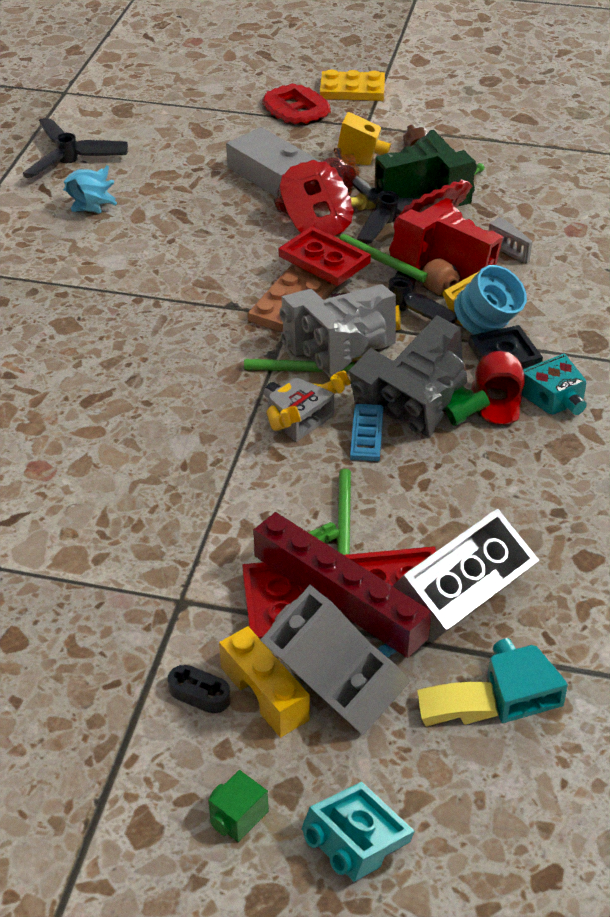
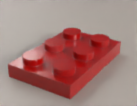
(324, 255)

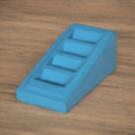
(367, 432)

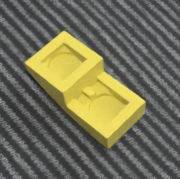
(457, 700)

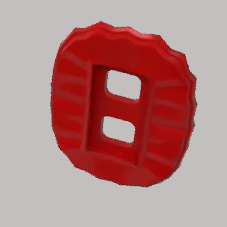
(306, 98)
(455, 191)
(333, 193)

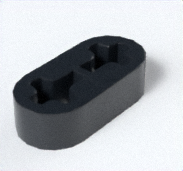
(199, 688)

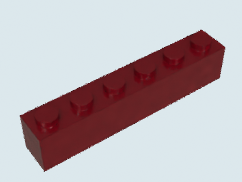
(350, 587)

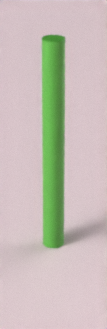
(387, 259)
(286, 365)
(344, 511)

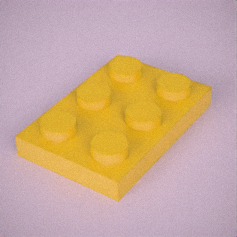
(352, 85)

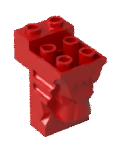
(444, 235)

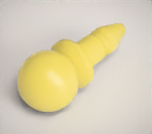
(361, 202)

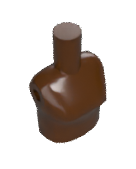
(413, 135)

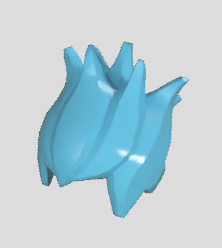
(89, 189)

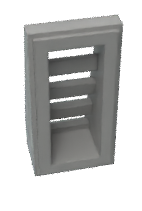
(508, 247)

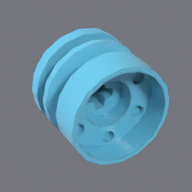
(490, 300)

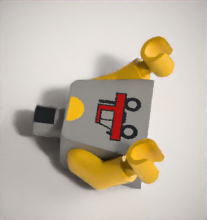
(302, 405)

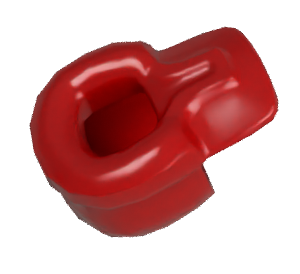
(501, 372)

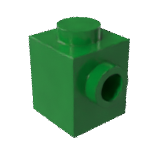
(237, 806)

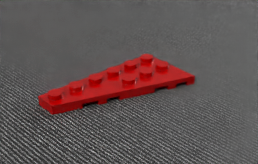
(270, 591)

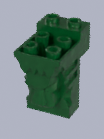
(424, 168)

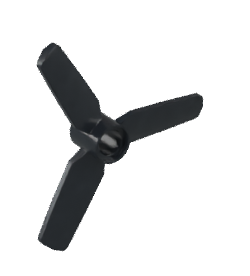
(69, 148)
(385, 211)
(402, 287)

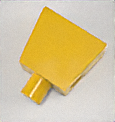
(362, 139)

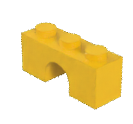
(280, 696)

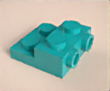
(355, 830)

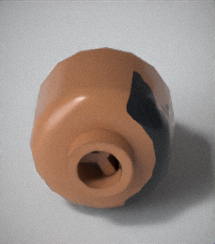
(440, 275)

